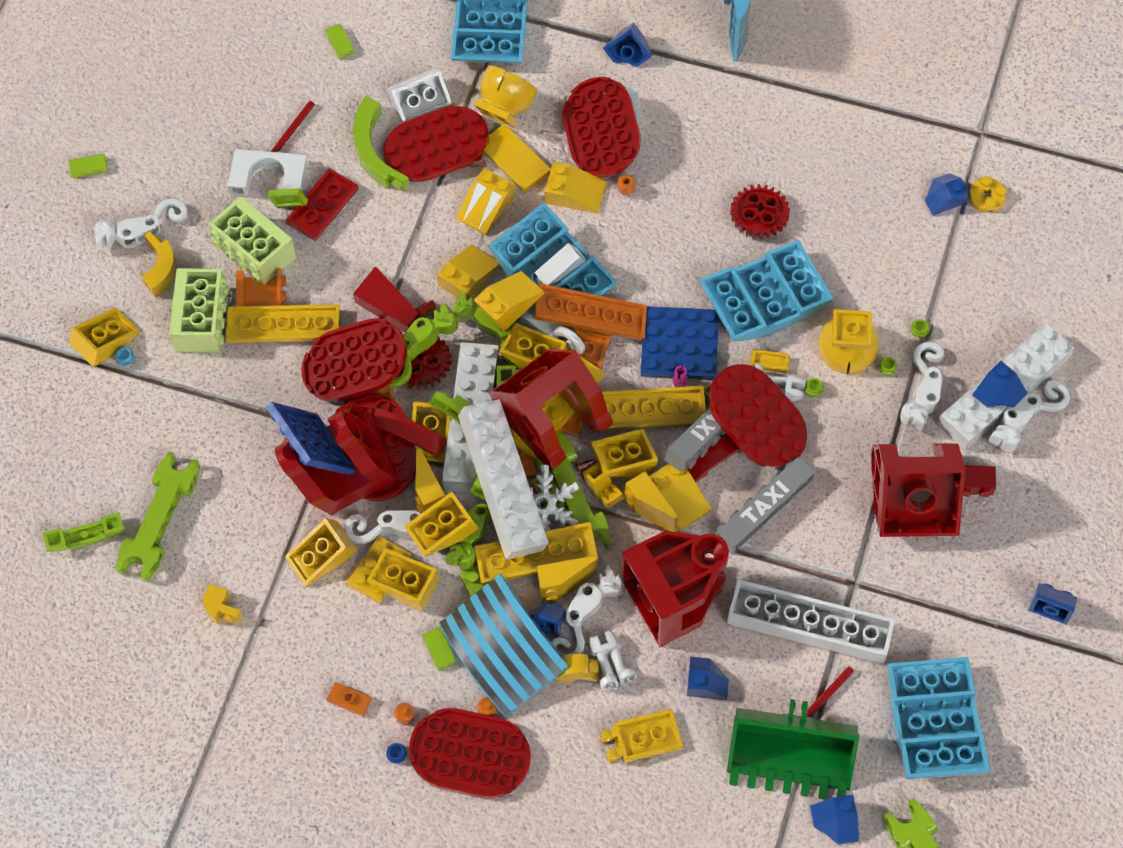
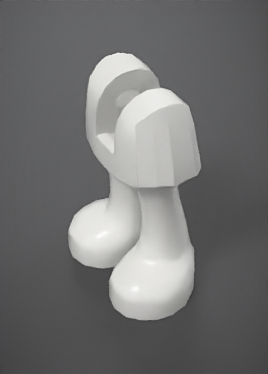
(791, 384)
(611, 648)

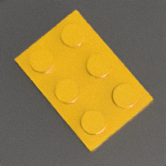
(359, 577)

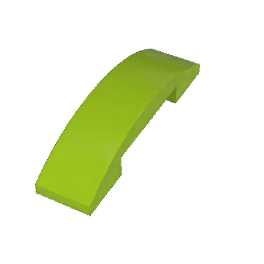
(83, 535)

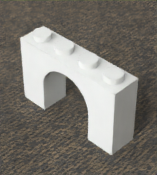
(249, 162)

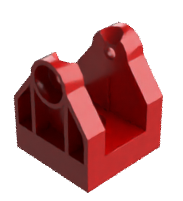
(538, 382)
(360, 439)
(898, 477)
(675, 580)

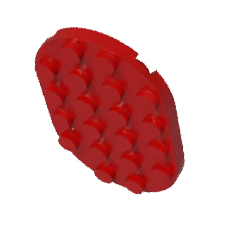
(601, 127)
(436, 143)
(354, 360)
(757, 416)
(400, 452)
(470, 753)

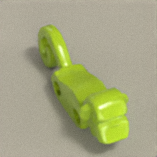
(466, 311)
(424, 337)
(464, 553)

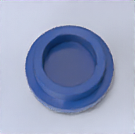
(396, 753)

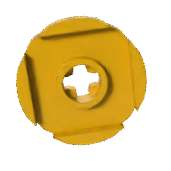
(987, 203)

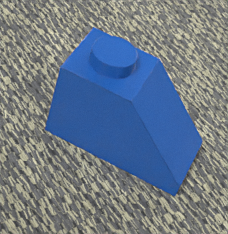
(628, 47)
(946, 193)
(1000, 388)
(549, 618)
(706, 679)
(837, 819)

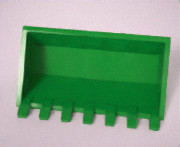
(792, 751)

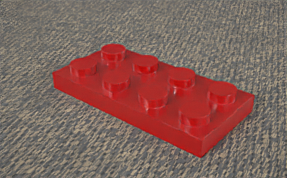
(323, 204)

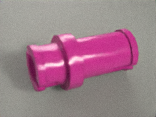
(680, 378)

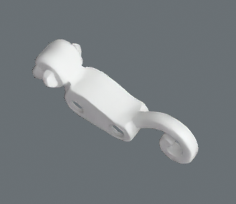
(136, 228)
(551, 329)
(929, 389)
(1017, 418)
(392, 525)
(586, 606)

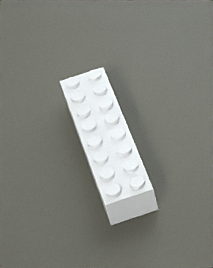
(1033, 364)
(474, 382)
(503, 479)
(811, 621)

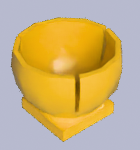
(504, 96)
(849, 339)

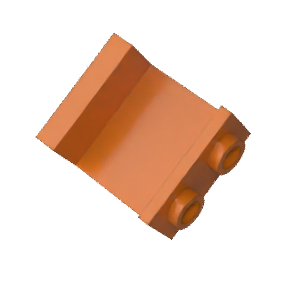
(256, 294)

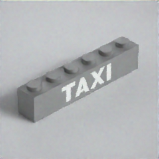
(694, 442)
(765, 504)

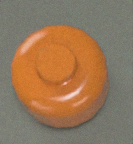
(626, 184)
(486, 707)
(404, 713)

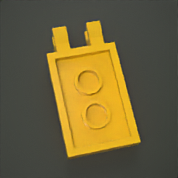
(643, 737)

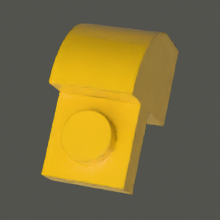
(602, 486)
(216, 607)
(579, 668)

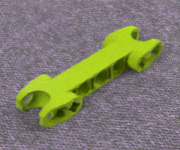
(577, 504)
(145, 546)
(913, 834)

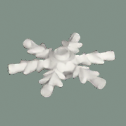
(564, 516)

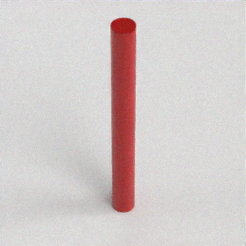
(298, 120)
(829, 691)

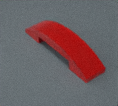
(409, 431)
(715, 455)

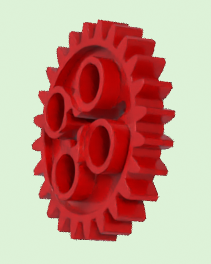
(756, 224)
(429, 373)

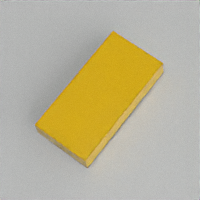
(770, 360)

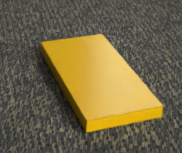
(515, 159)

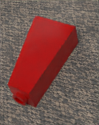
(385, 301)

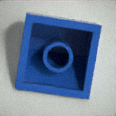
(1053, 603)

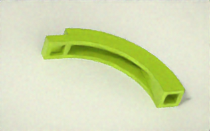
(364, 122)
(453, 408)

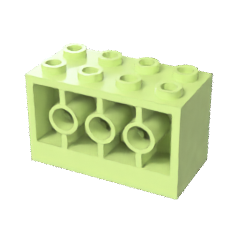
(252, 240)
(199, 310)

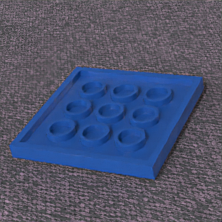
(680, 339)
(310, 438)

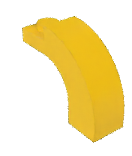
(164, 271)

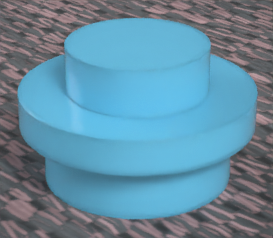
(124, 356)

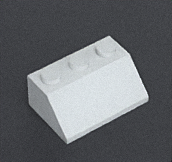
(419, 95)

